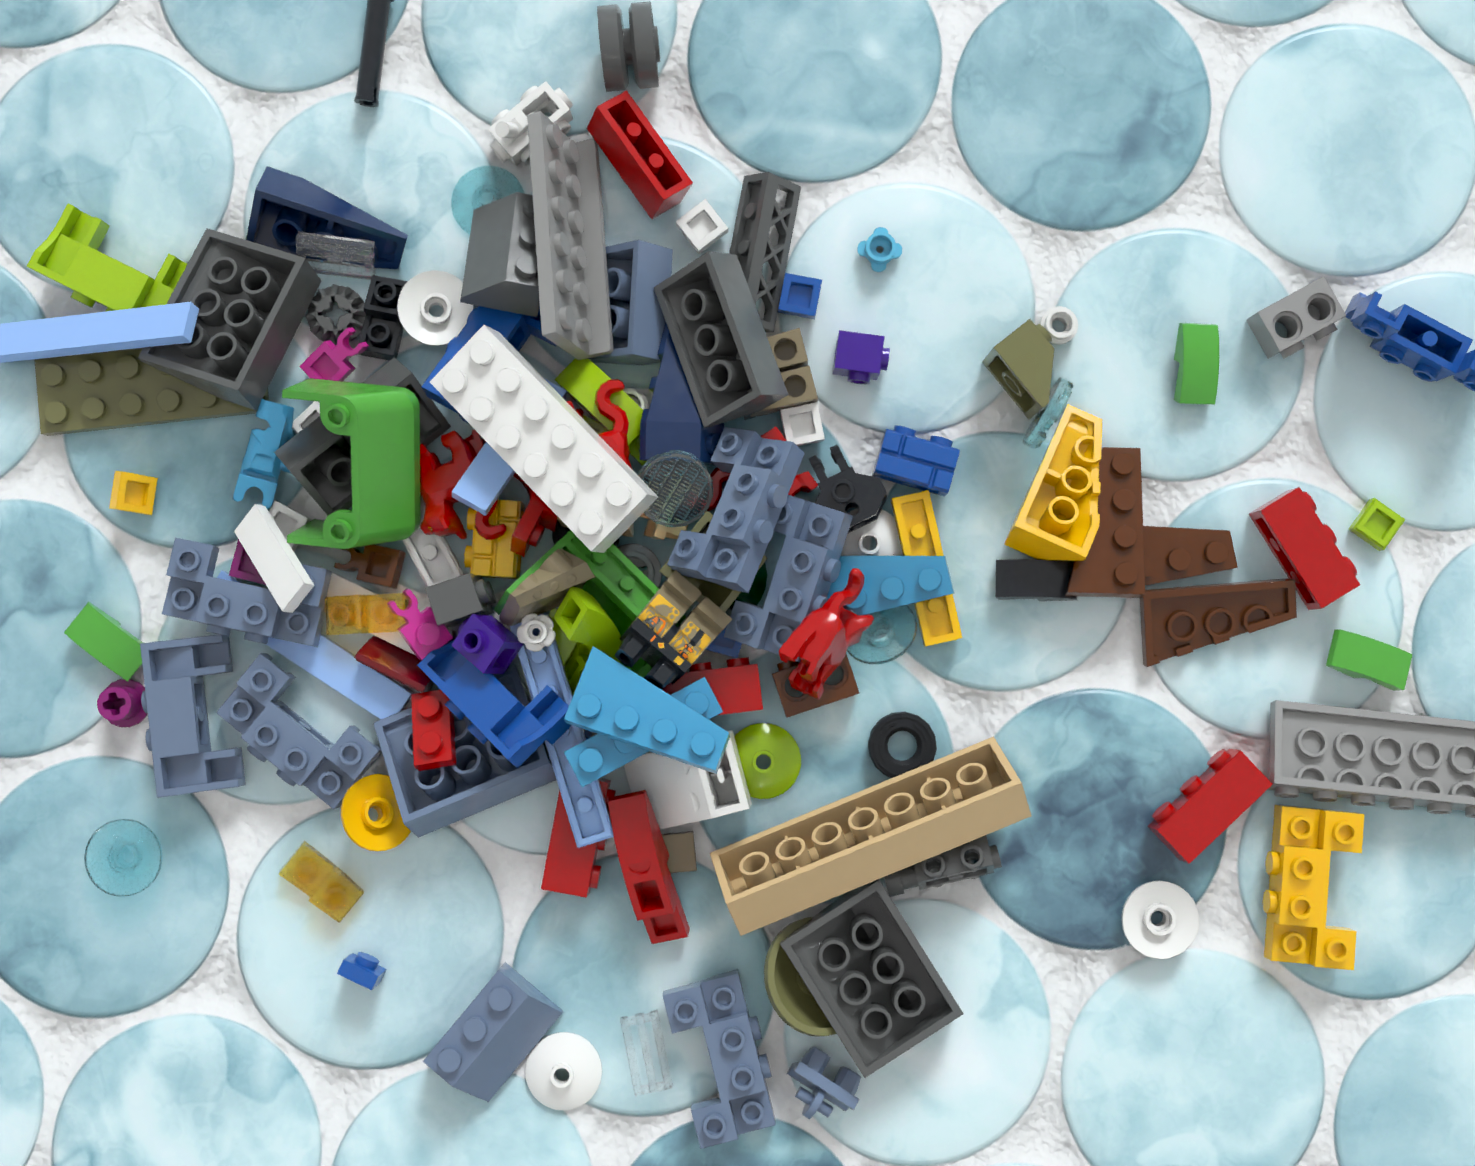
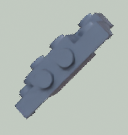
(746, 512)
(801, 577)
(233, 605)
(179, 716)
(290, 741)
(731, 1041)

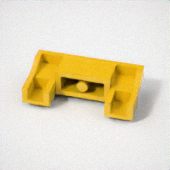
(1300, 886)

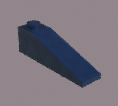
(292, 205)
(673, 415)

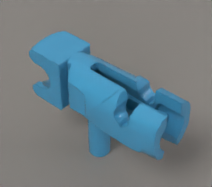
(260, 464)

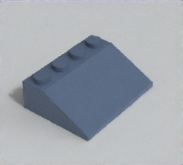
(474, 784)

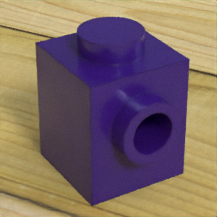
(860, 356)
(487, 643)

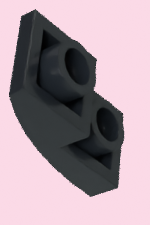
(382, 324)
(1033, 579)

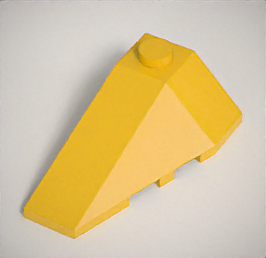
(1062, 500)

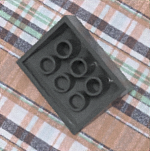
(245, 320)
(870, 977)

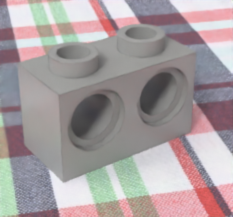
(1294, 315)

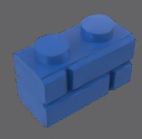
(916, 461)

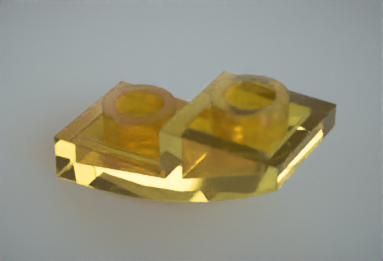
(363, 614)
(322, 881)

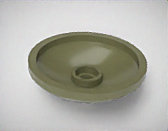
(789, 992)

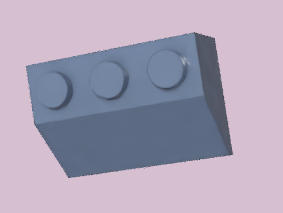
(635, 309)
(493, 1035)

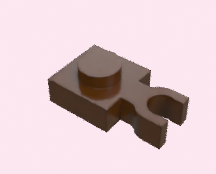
(376, 565)

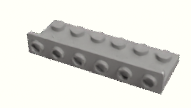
(569, 240)
(1372, 757)

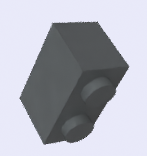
(460, 598)

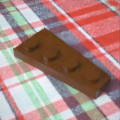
(1117, 552)
(1185, 553)
(1201, 615)

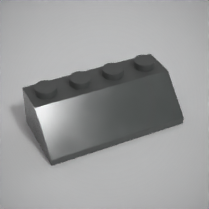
(720, 339)
(324, 459)

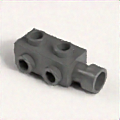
(952, 867)

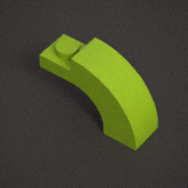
(582, 381)
(589, 626)

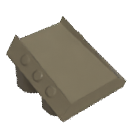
(546, 587)

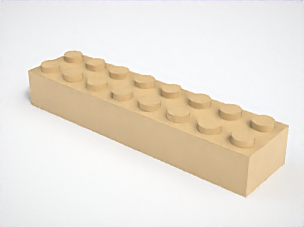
(869, 835)

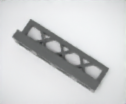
(751, 239)

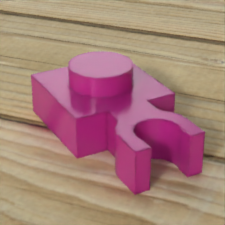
(332, 361)
(420, 628)

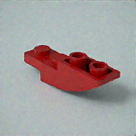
(645, 867)

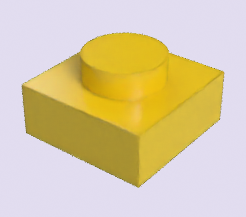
(133, 493)

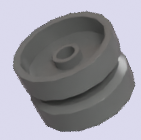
(628, 46)

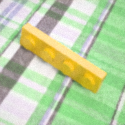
(921, 537)

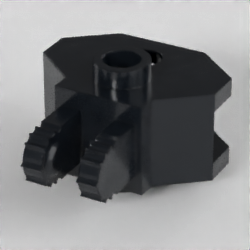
(849, 490)

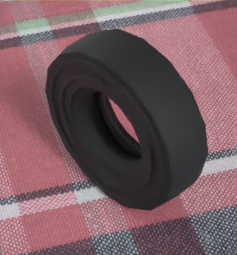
(886, 728)

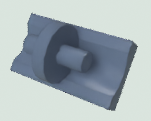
(839, 1092)

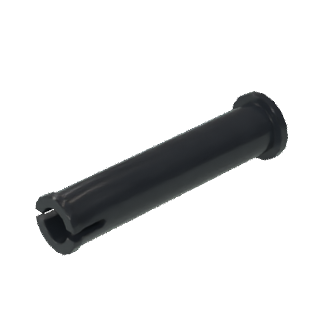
(372, 52)

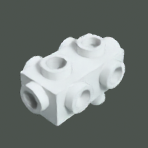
(511, 127)

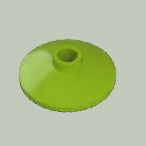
(784, 756)

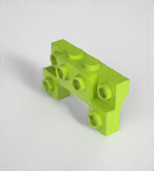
(73, 261)

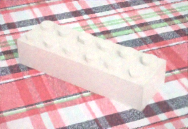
(543, 439)

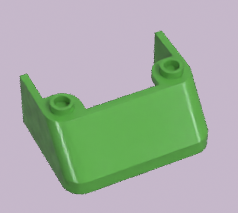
(384, 462)
(617, 586)

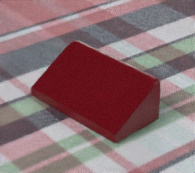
(394, 663)

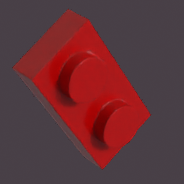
(432, 731)

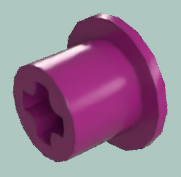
(122, 703)

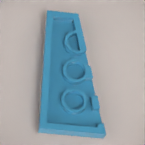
(894, 581)
(636, 712)

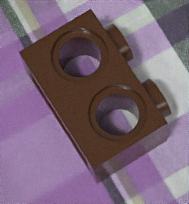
(795, 705)

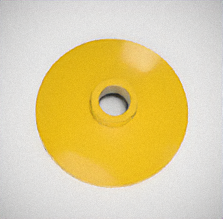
(377, 793)

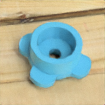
(882, 239)

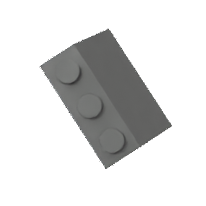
(503, 257)

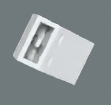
(687, 793)

